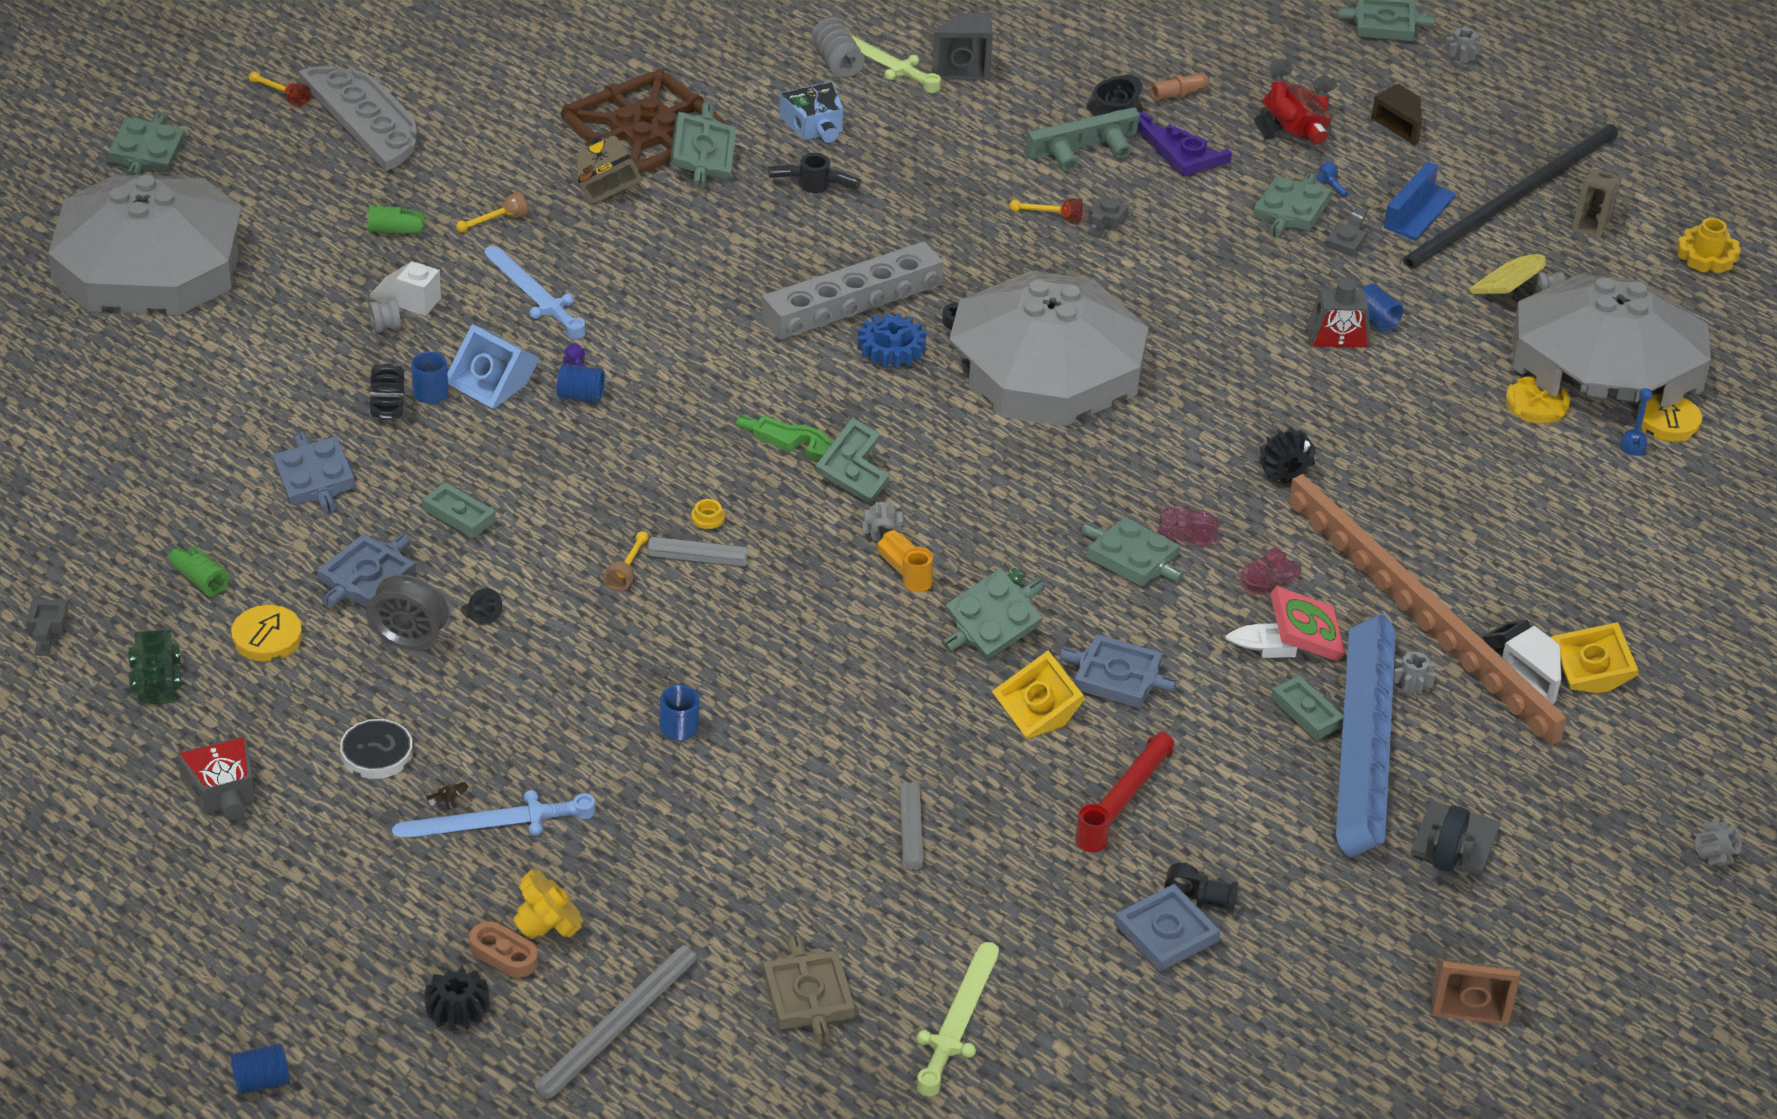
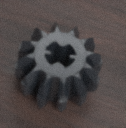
(387, 391)
(1287, 455)
(457, 998)

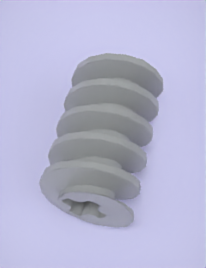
(837, 47)

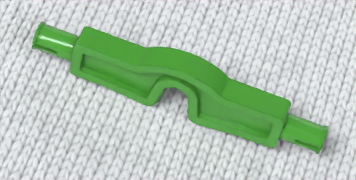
(788, 436)

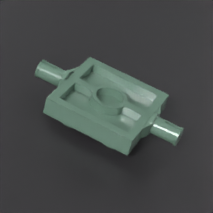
(1386, 19)
(146, 144)
(703, 145)
(1292, 203)
(1133, 551)
(993, 614)

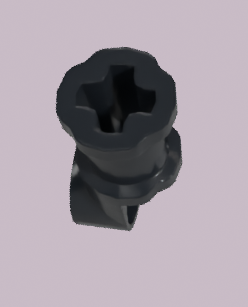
(1202, 889)

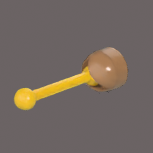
(513, 206)
(620, 574)

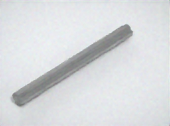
(615, 1022)

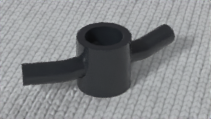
(814, 174)

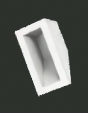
(412, 286)
(1536, 660)

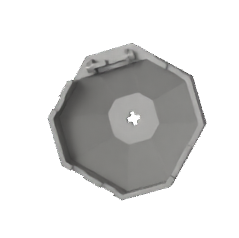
(143, 254)
(1611, 337)
(1047, 360)

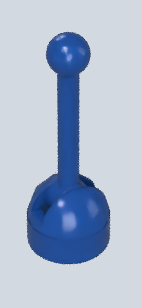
(1636, 435)

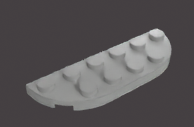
(365, 112)

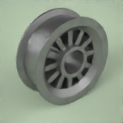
(407, 612)

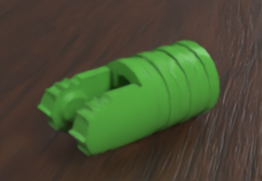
(394, 220)
(200, 570)

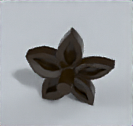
(447, 793)

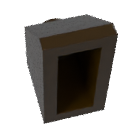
(1399, 112)

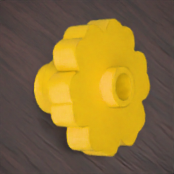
(1708, 247)
(545, 908)

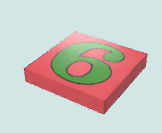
(1307, 624)

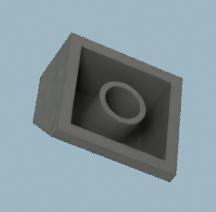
(963, 47)

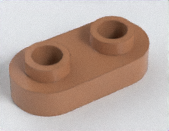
(506, 950)

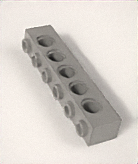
(852, 290)

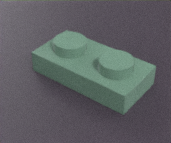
(459, 510)
(1307, 707)

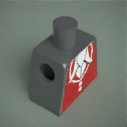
(1340, 317)
(219, 776)

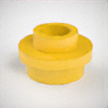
(708, 514)

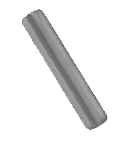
(697, 551)
(911, 826)

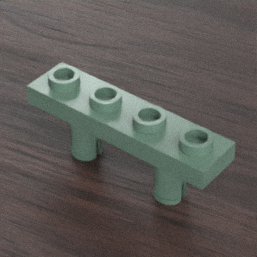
(1062, 138)

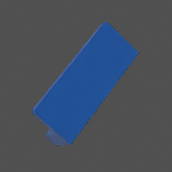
(1417, 204)

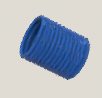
(1382, 308)
(429, 377)
(580, 383)
(679, 712)
(260, 1068)

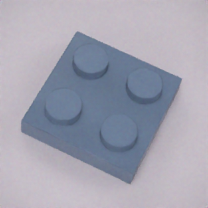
(1167, 927)

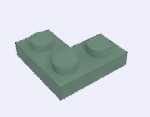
(846, 463)

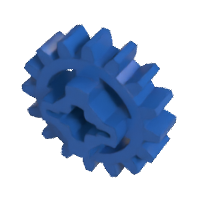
(891, 340)

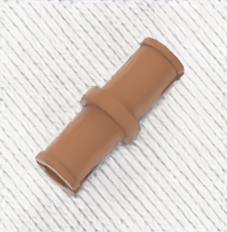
(1178, 86)

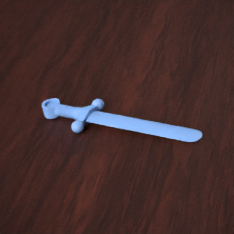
(547, 303)
(582, 806)

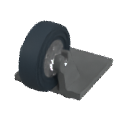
(1455, 838)

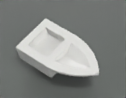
(1263, 639)

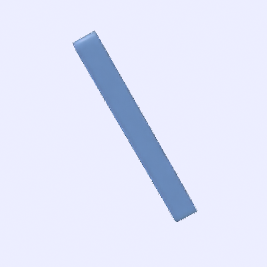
(1366, 736)

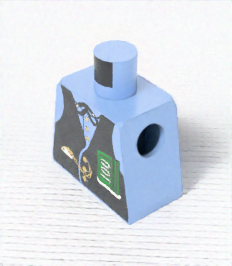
(813, 111)

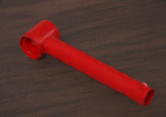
(1095, 819)

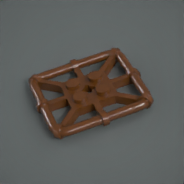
(631, 119)

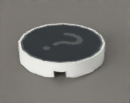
(376, 748)

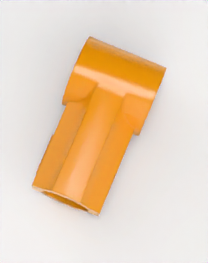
(910, 561)

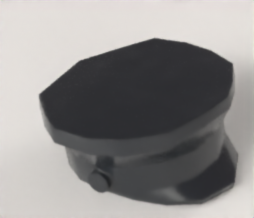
(1112, 95)

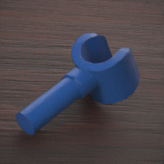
(1328, 174)

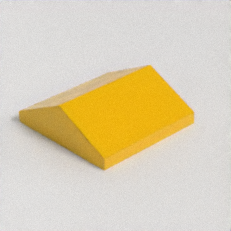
(1596, 658)
(1040, 696)

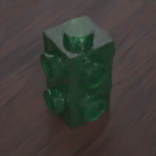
(154, 666)

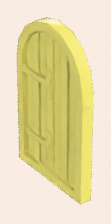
(1510, 275)

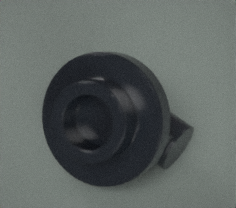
(1267, 123)
(483, 606)

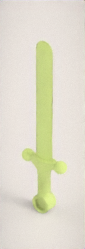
(930, 82)
(948, 1040)

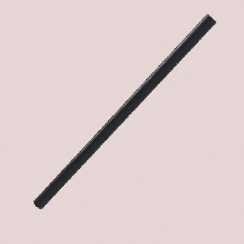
(1509, 197)

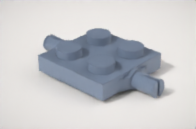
(314, 471)
(362, 567)
(1118, 670)

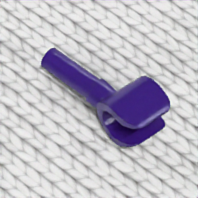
(574, 355)

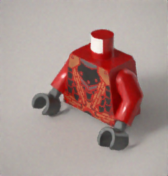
(1299, 108)

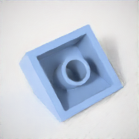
(490, 367)

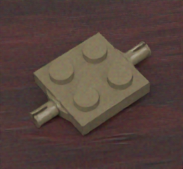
(808, 989)

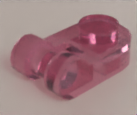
(1188, 526)
(1259, 577)

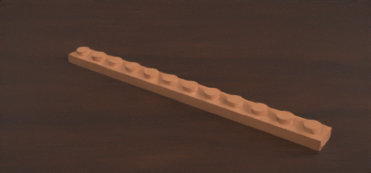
(1428, 611)

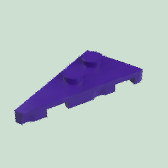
(1180, 148)

